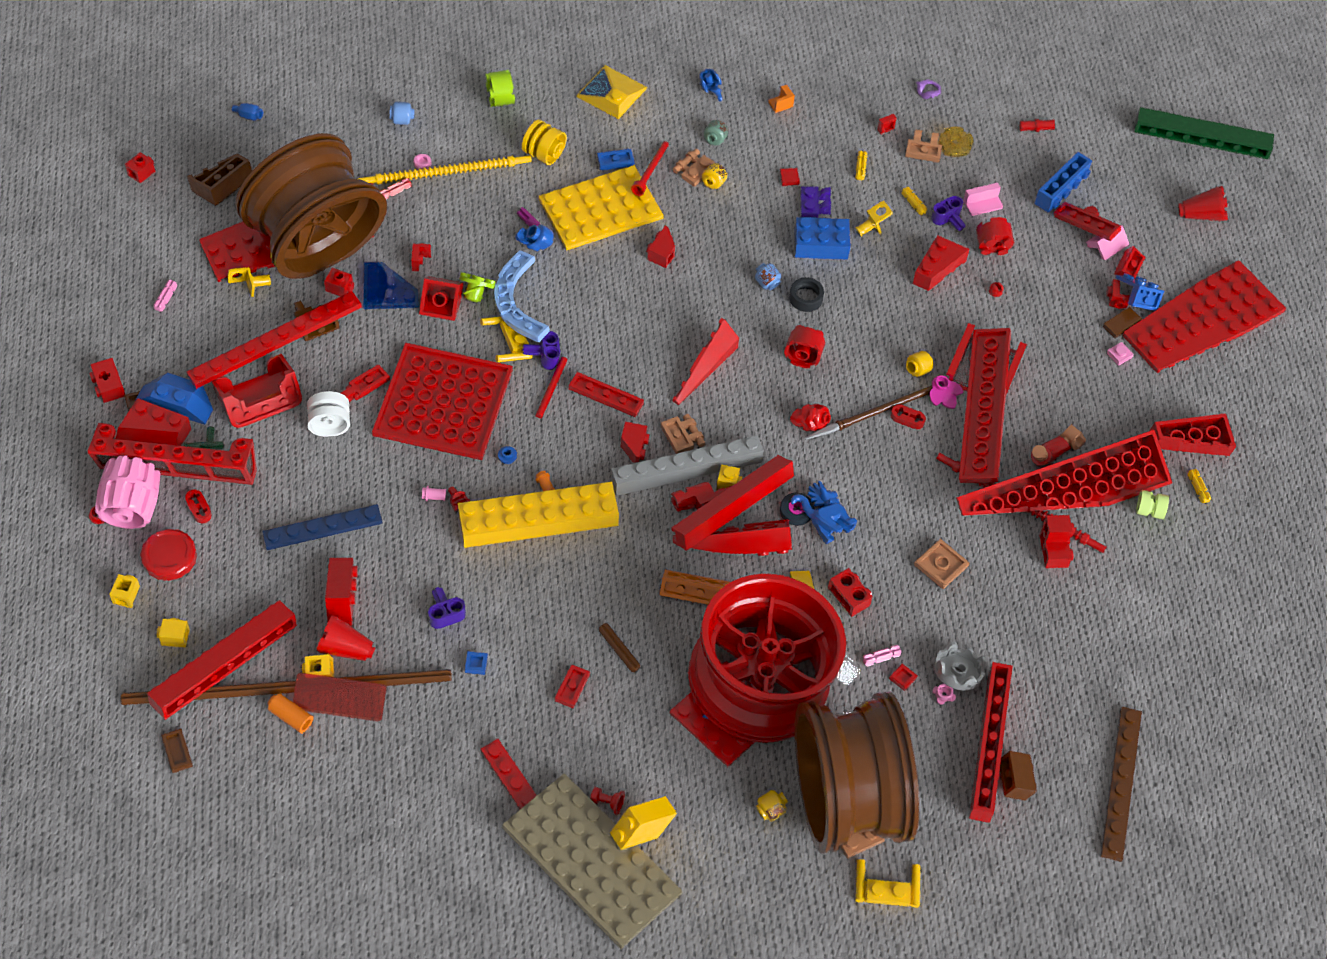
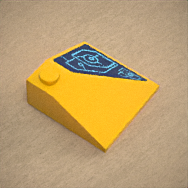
(611, 92)

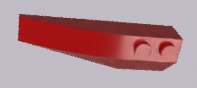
(751, 539)

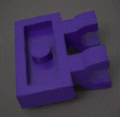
(810, 201)

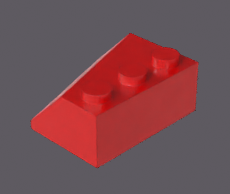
(153, 425)

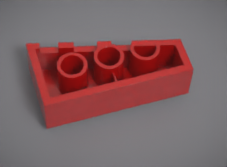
(1196, 435)

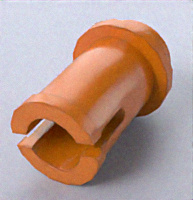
(544, 481)

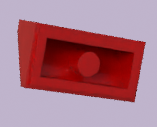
(1130, 262)

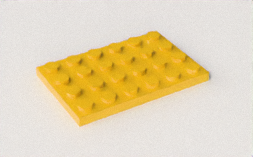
(599, 208)

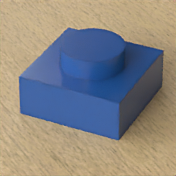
(476, 663)

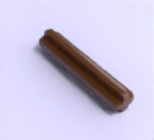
(619, 647)

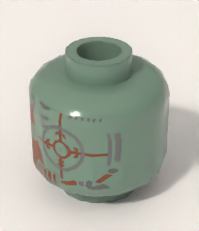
(715, 132)

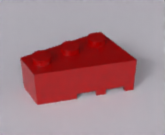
(938, 262)

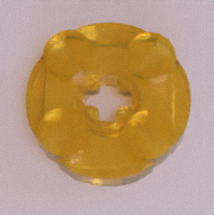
(959, 149)

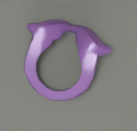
(929, 94)

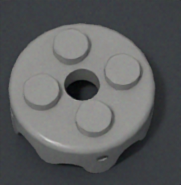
(965, 660)

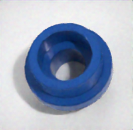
(507, 459)

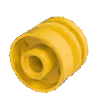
(544, 142)

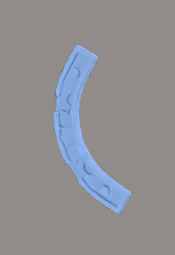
(505, 302)

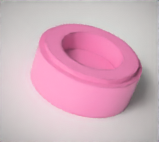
(422, 161)

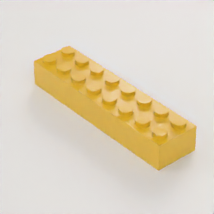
(538, 514)

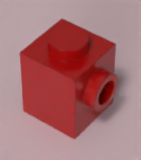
(140, 167)
(338, 282)

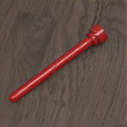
(639, 187)

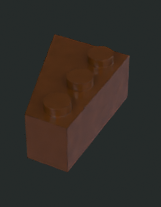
(222, 180)

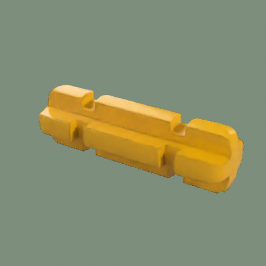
(861, 165)
(915, 202)
(1199, 486)

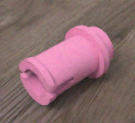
(433, 494)

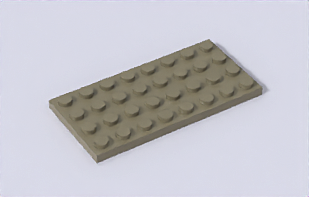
(575, 849)

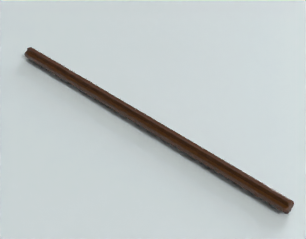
(289, 686)

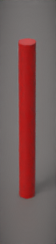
(551, 387)

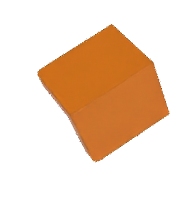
(784, 101)

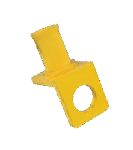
(874, 219)
(252, 281)

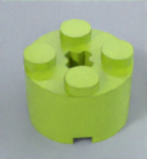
(500, 88)

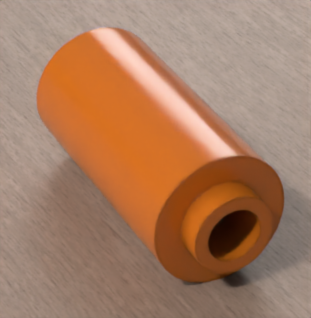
(290, 713)

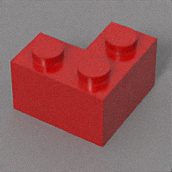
(1055, 541)

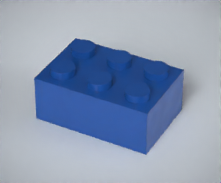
(822, 238)

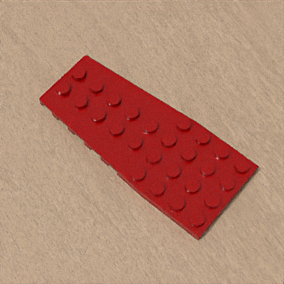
(236, 248)
(1204, 317)

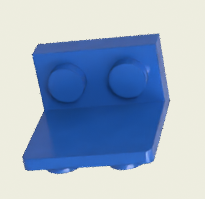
(1143, 294)

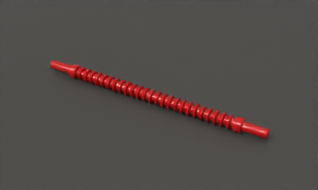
(1084, 538)

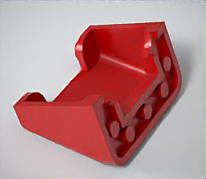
(261, 395)

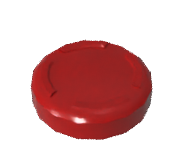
(168, 554)

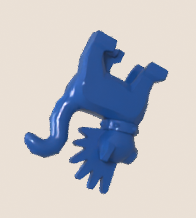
(827, 517)

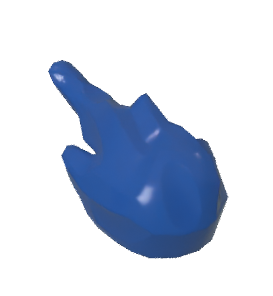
(709, 82)

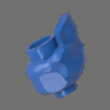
(535, 237)

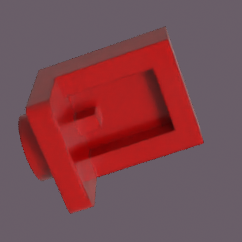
(1115, 298)

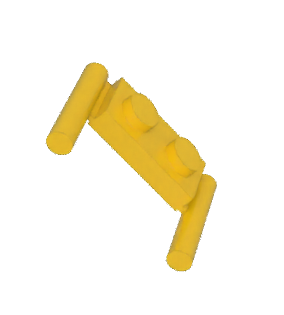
(514, 340)
(887, 891)

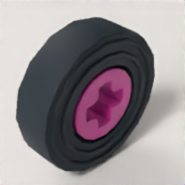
(795, 517)

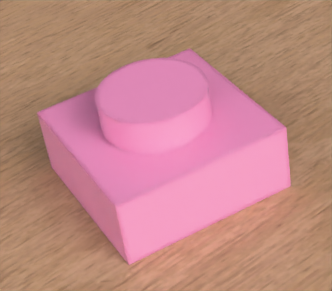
(1120, 353)

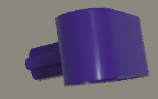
(949, 211)
(547, 350)
(444, 607)

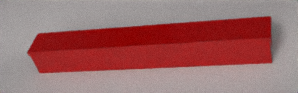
(732, 502)

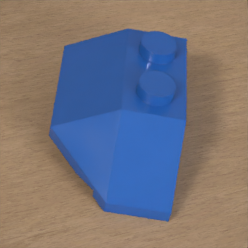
(178, 396)

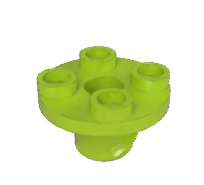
(475, 286)

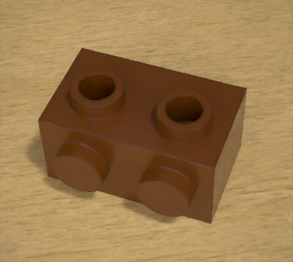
(1017, 775)

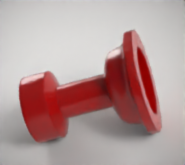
(615, 801)

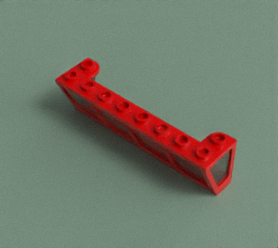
(229, 466)

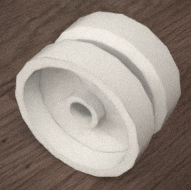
(328, 414)

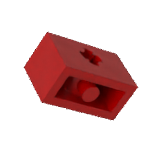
(107, 379)

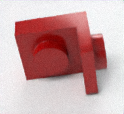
(418, 252)

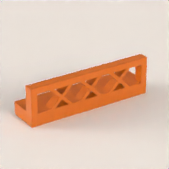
(690, 586)

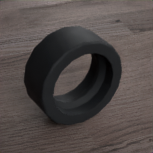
(806, 305)

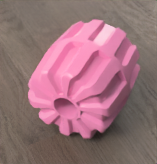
(127, 492)

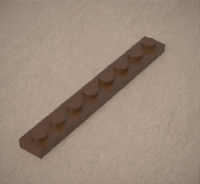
(1121, 784)

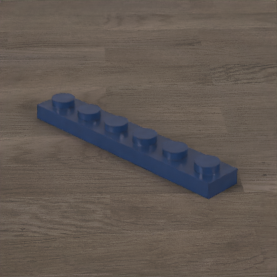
(322, 527)

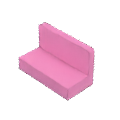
(983, 199)
(1109, 248)

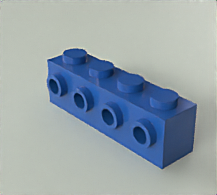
(1062, 183)

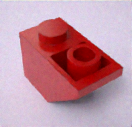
(662, 249)
(633, 441)

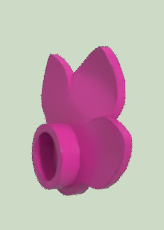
(945, 394)

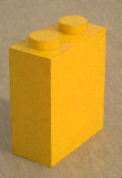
(643, 822)

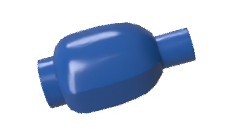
(248, 111)

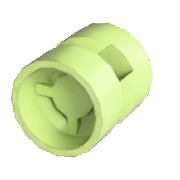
(1152, 504)

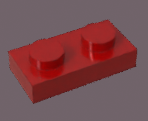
(572, 686)

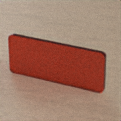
(340, 696)

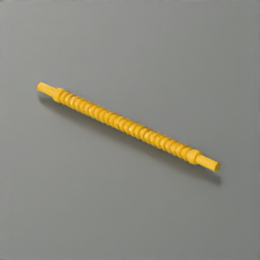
(510, 161)

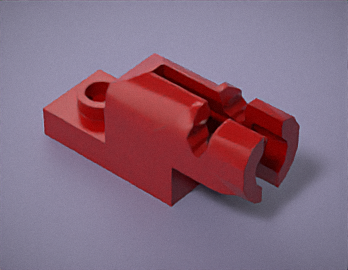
(694, 496)

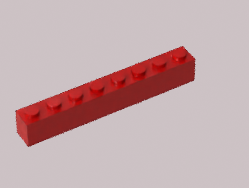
(221, 659)
(990, 742)

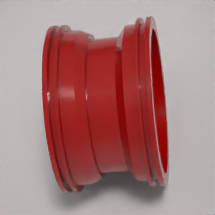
(772, 605)

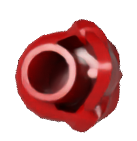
(811, 417)

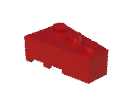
(341, 588)

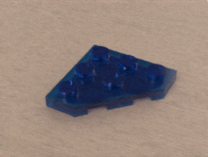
(387, 289)

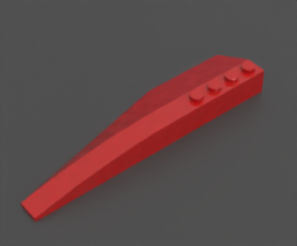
(1082, 481)

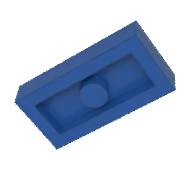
(615, 159)

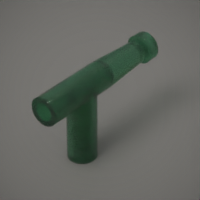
(210, 443)

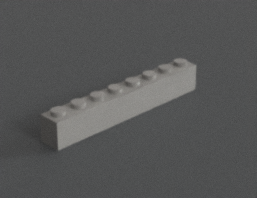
(686, 465)

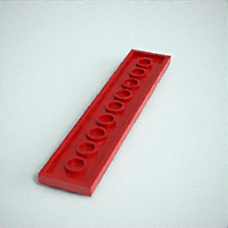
(985, 406)

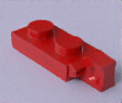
(366, 383)

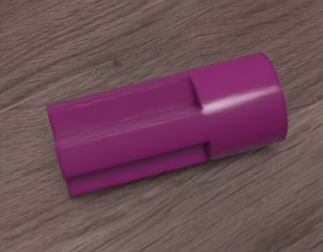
(527, 217)

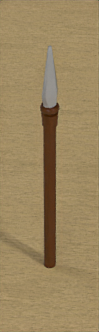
(846, 422)

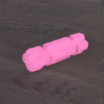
(165, 295)
(881, 655)

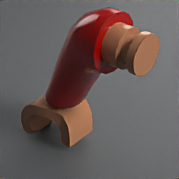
(1049, 451)

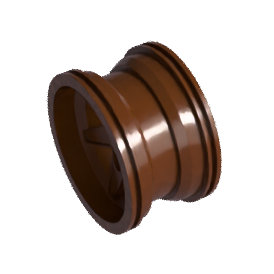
(310, 205)
(856, 772)

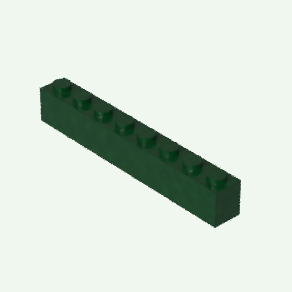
(1204, 133)

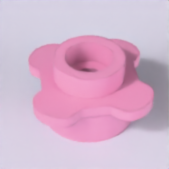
(943, 688)

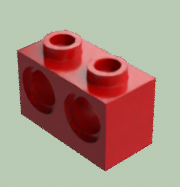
(846, 594)

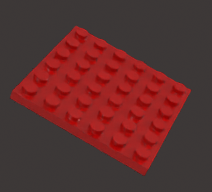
(443, 401)

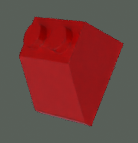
(441, 298)

